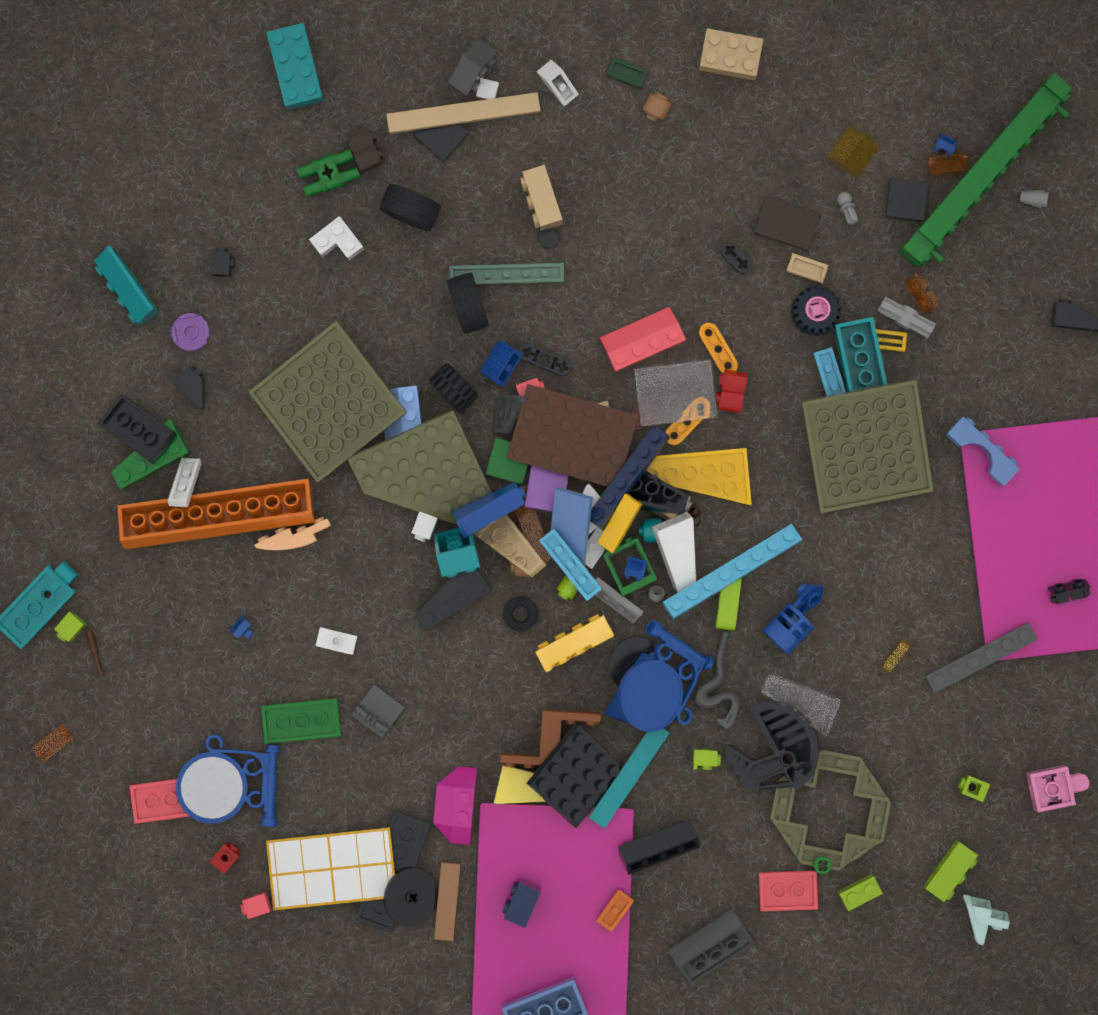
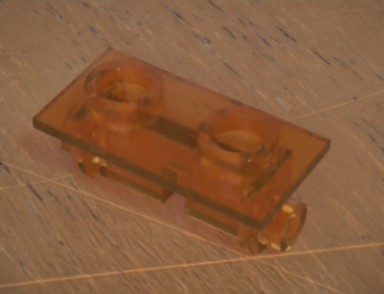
(940, 165)
(916, 286)
(52, 743)

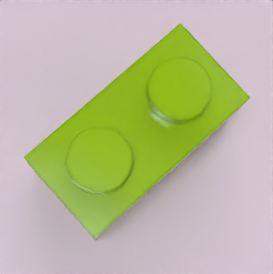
(859, 892)

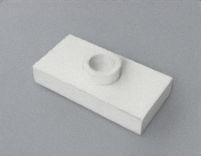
(594, 549)
(336, 641)

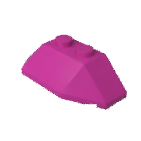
(455, 805)

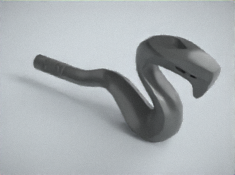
(701, 696)

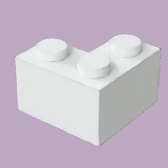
(336, 235)

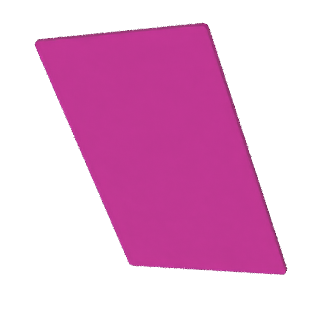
(1037, 534)
(562, 939)

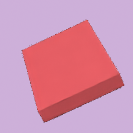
(155, 801)
(788, 890)

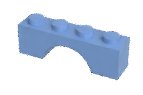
(1000, 467)

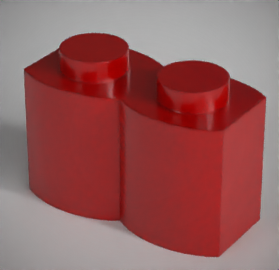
(732, 390)

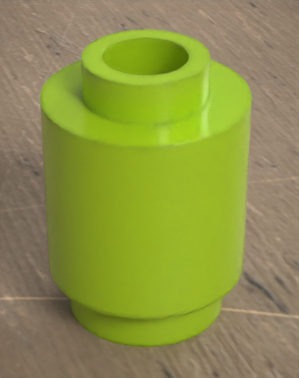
(566, 588)

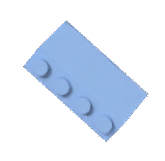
(410, 401)

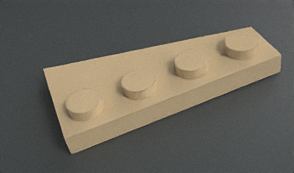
(512, 544)

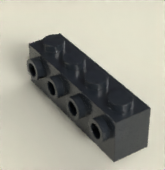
(658, 846)

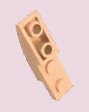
(287, 540)

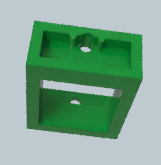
(635, 585)

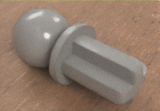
(847, 207)

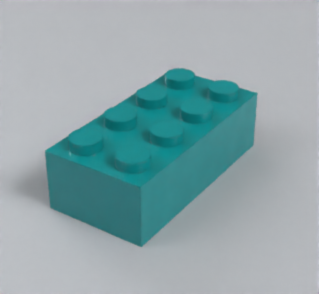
(295, 66)
(859, 354)
(455, 552)

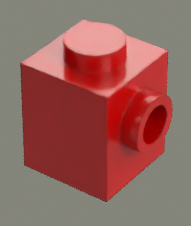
(225, 857)

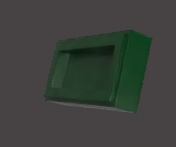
(627, 73)

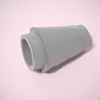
(1035, 198)

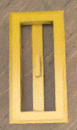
(894, 333)

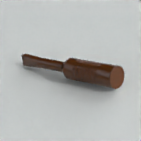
(94, 650)

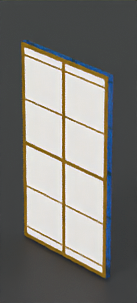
(330, 868)

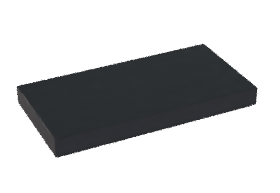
(137, 429)

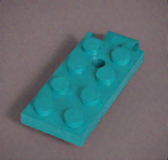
(32, 609)

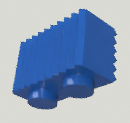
(501, 363)

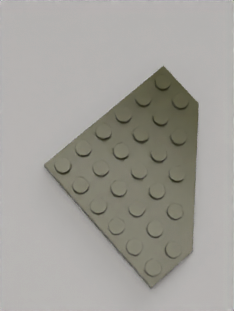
(423, 469)

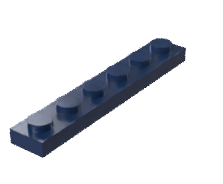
(628, 476)

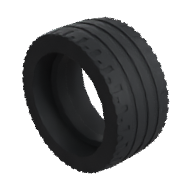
(410, 207)
(467, 303)

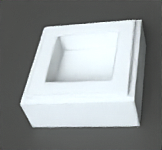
(487, 89)

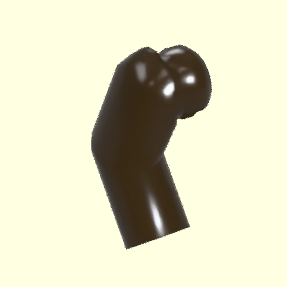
(695, 512)

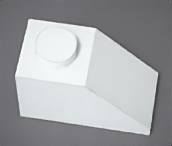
(557, 82)

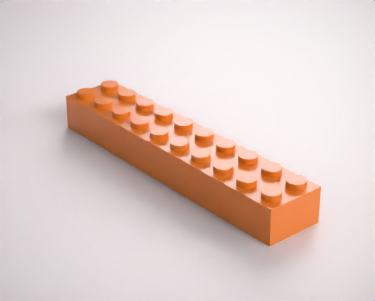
(216, 514)

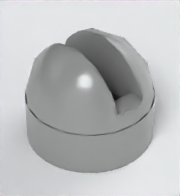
(658, 590)

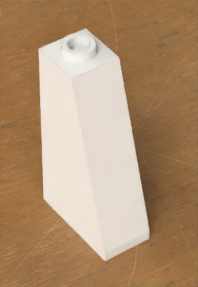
(677, 548)

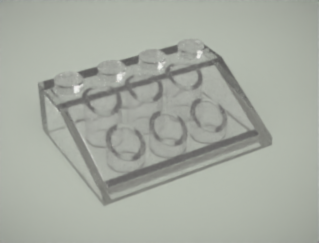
(675, 393)

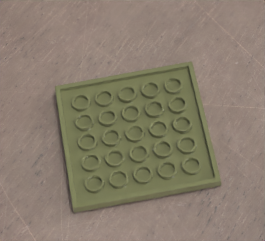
(327, 401)
(867, 445)

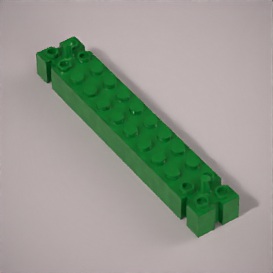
(989, 166)

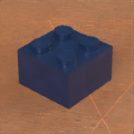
(522, 902)

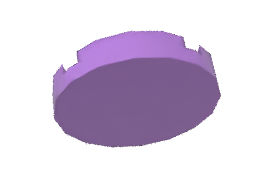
(191, 337)

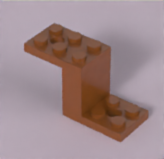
(549, 736)

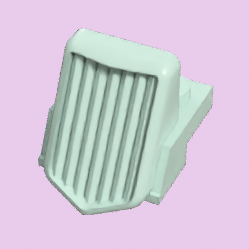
(983, 915)

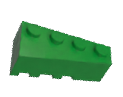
(137, 468)

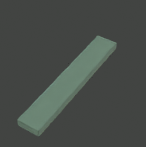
(512, 273)

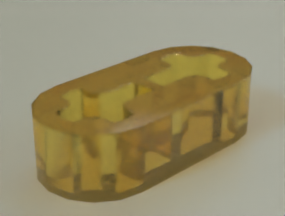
(895, 656)

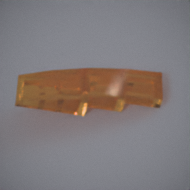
(532, 528)

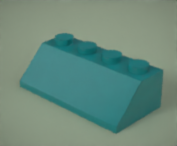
(125, 285)

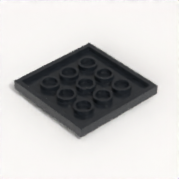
(575, 775)

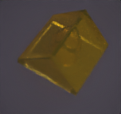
(853, 151)

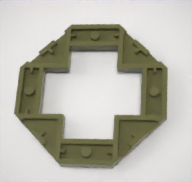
(853, 844)

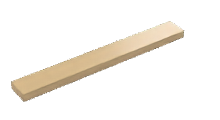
(463, 113)

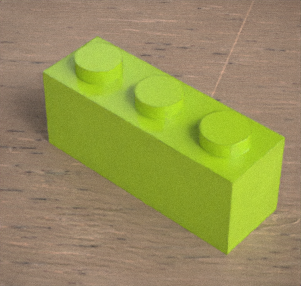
(951, 871)

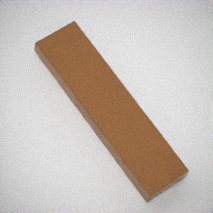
(447, 901)

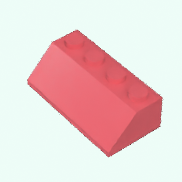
(642, 339)

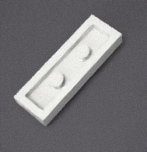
(184, 482)

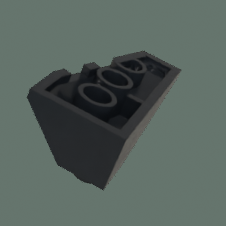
(658, 495)

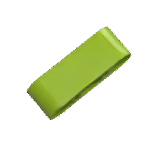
(728, 606)

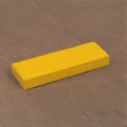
(619, 523)

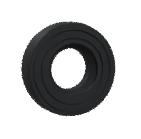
(532, 614)

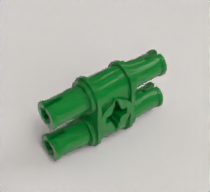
(337, 178)

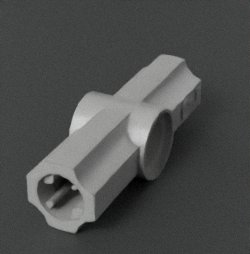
(906, 317)

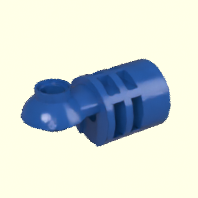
(793, 617)

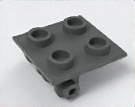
(377, 711)

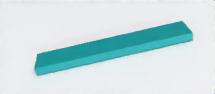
(628, 777)

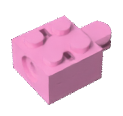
(1055, 786)

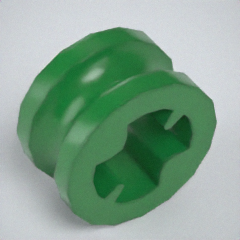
(816, 865)

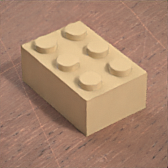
(731, 54)
(541, 198)

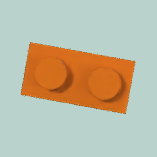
(615, 910)

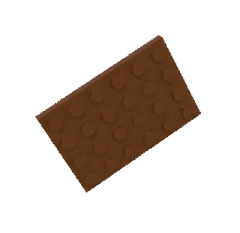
(571, 436)

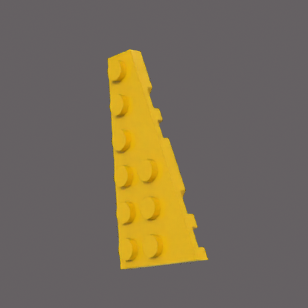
(711, 473)

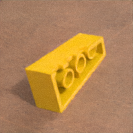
(574, 643)

